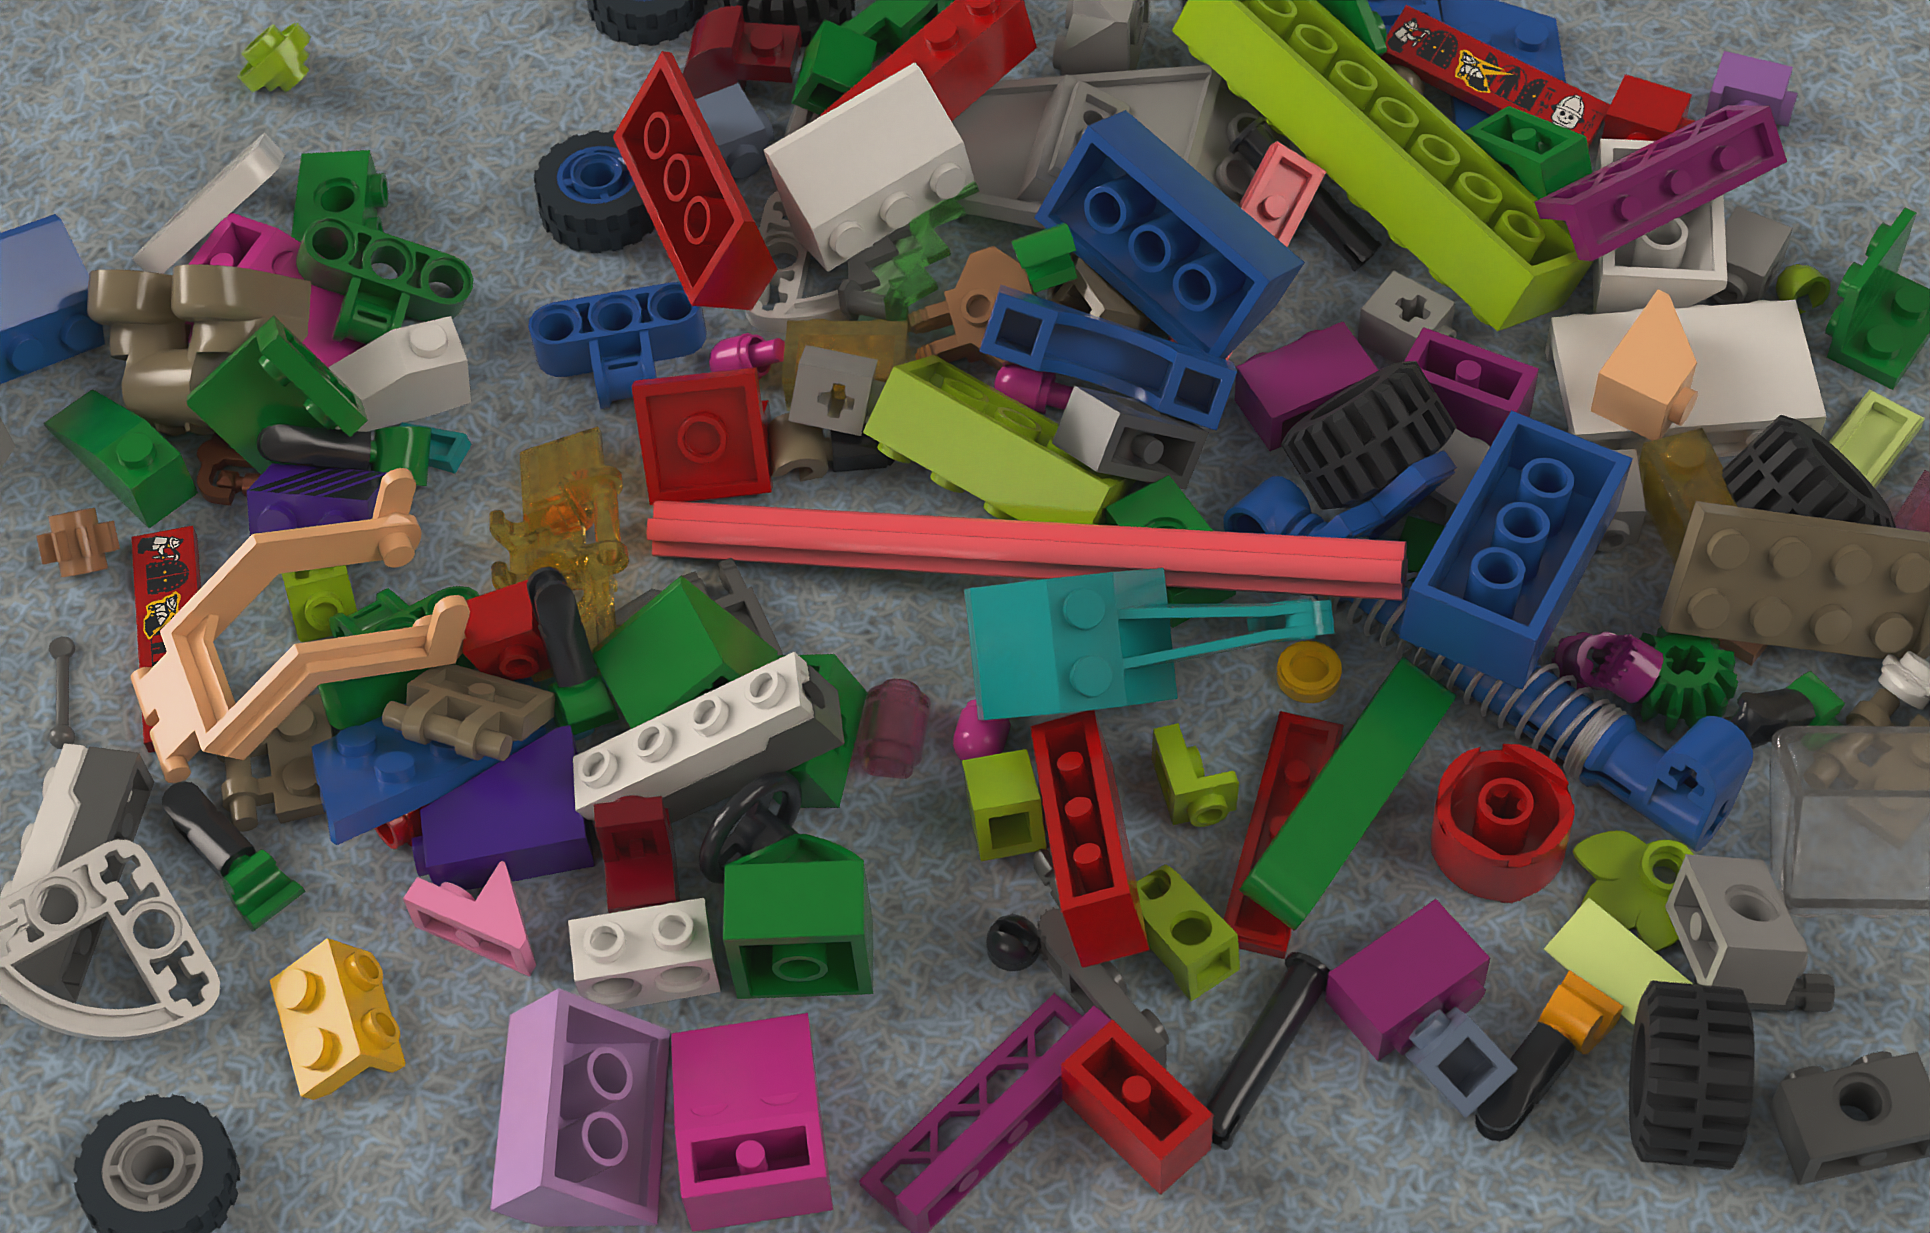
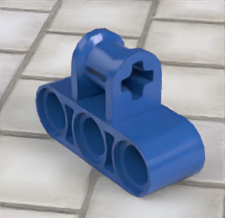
(617, 336)

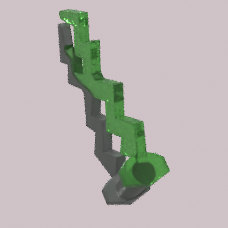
(916, 281)

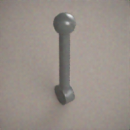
(61, 650)

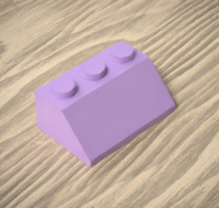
(581, 1115)

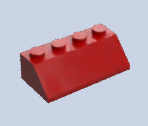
(692, 194)

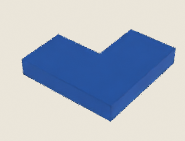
(1392, 502)

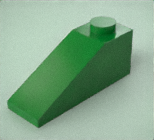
(125, 455)

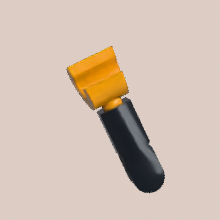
(1573, 1019)

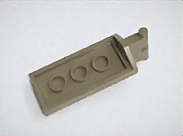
(1801, 583)

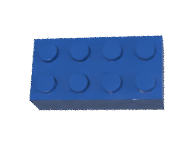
(1515, 549)

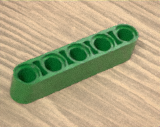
(1347, 794)

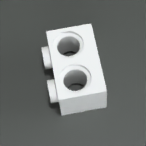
(645, 955)

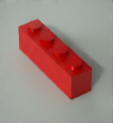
(960, 52)
(1088, 839)

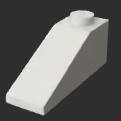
(408, 374)

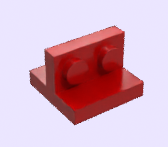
(703, 435)

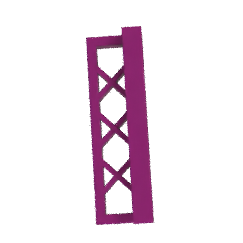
(1666, 179)
(994, 1132)

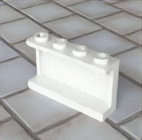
(1746, 372)

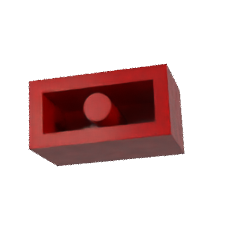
(1136, 1106)

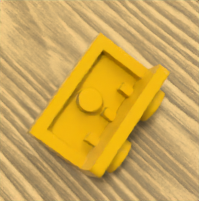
(335, 1017)

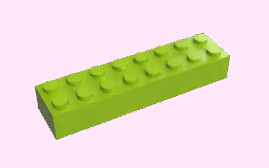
(1390, 153)

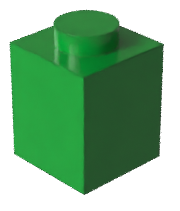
(832, 66)

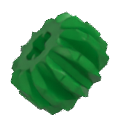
(1692, 681)

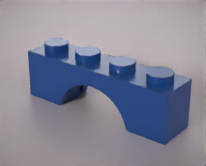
(1109, 354)

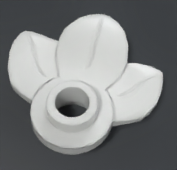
(1907, 678)

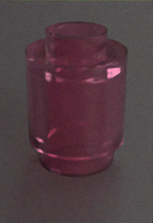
(893, 729)

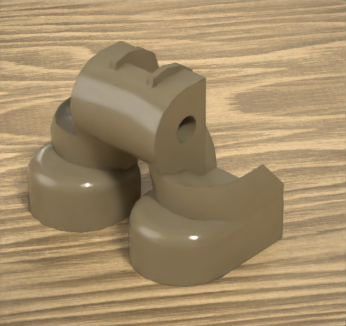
(151, 334)

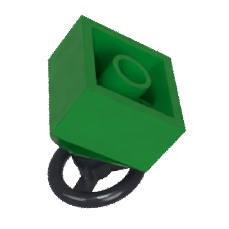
(791, 900)

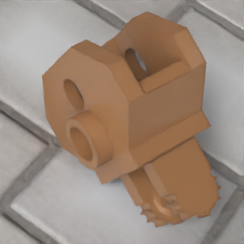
(969, 307)

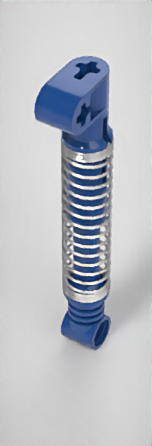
(1677, 789)

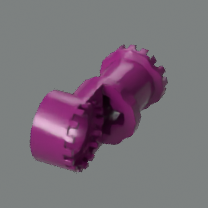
(1625, 663)

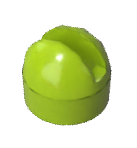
(1802, 280)

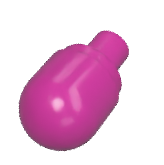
(746, 352)
(1032, 387)
(979, 737)

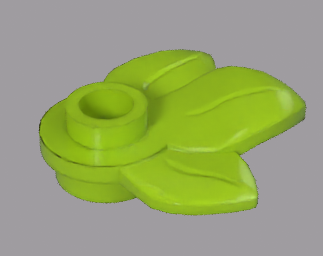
(1627, 882)

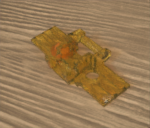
(562, 497)

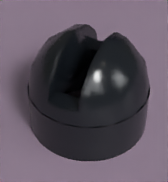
(1009, 949)

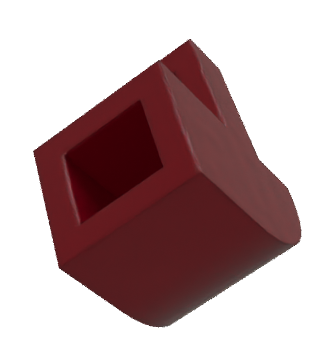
(733, 51)
(637, 852)

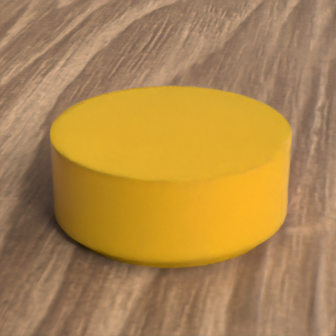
(1309, 671)

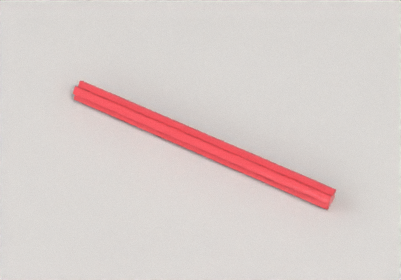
(1029, 549)

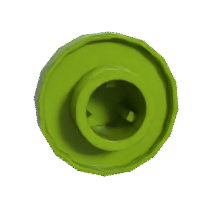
(276, 58)

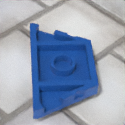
(1510, 29)
(378, 775)

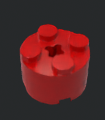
(1502, 822)

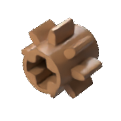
(78, 542)

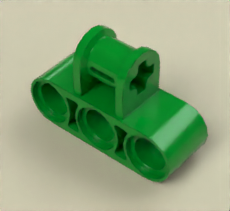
(372, 302)
(364, 699)

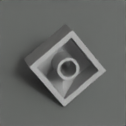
(1102, 36)

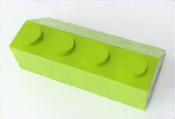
(987, 446)

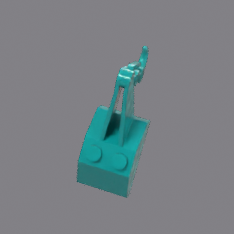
(1102, 640)

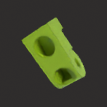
(1186, 932)

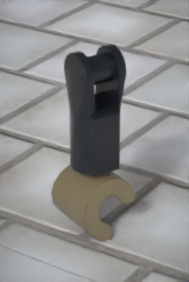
(808, 448)

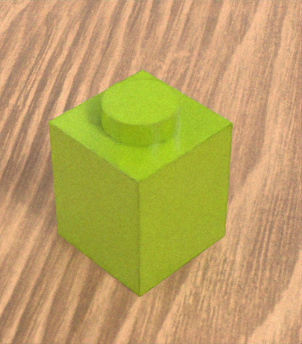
(1004, 805)

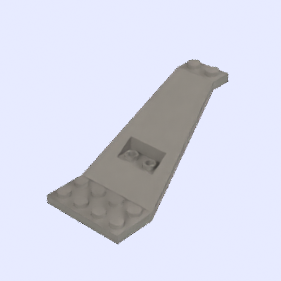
(1030, 126)

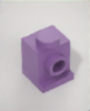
(1754, 83)

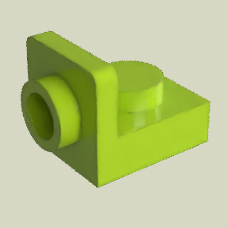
(316, 597)
(1184, 786)

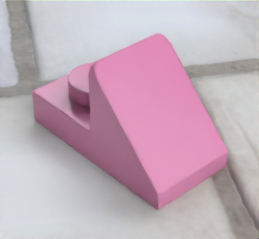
(485, 925)

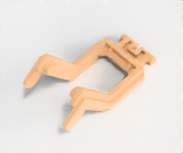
(187, 688)

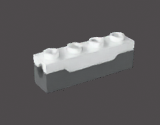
(716, 742)
(85, 803)

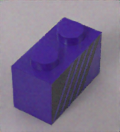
(310, 496)

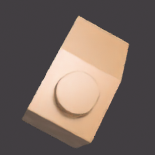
(1649, 374)

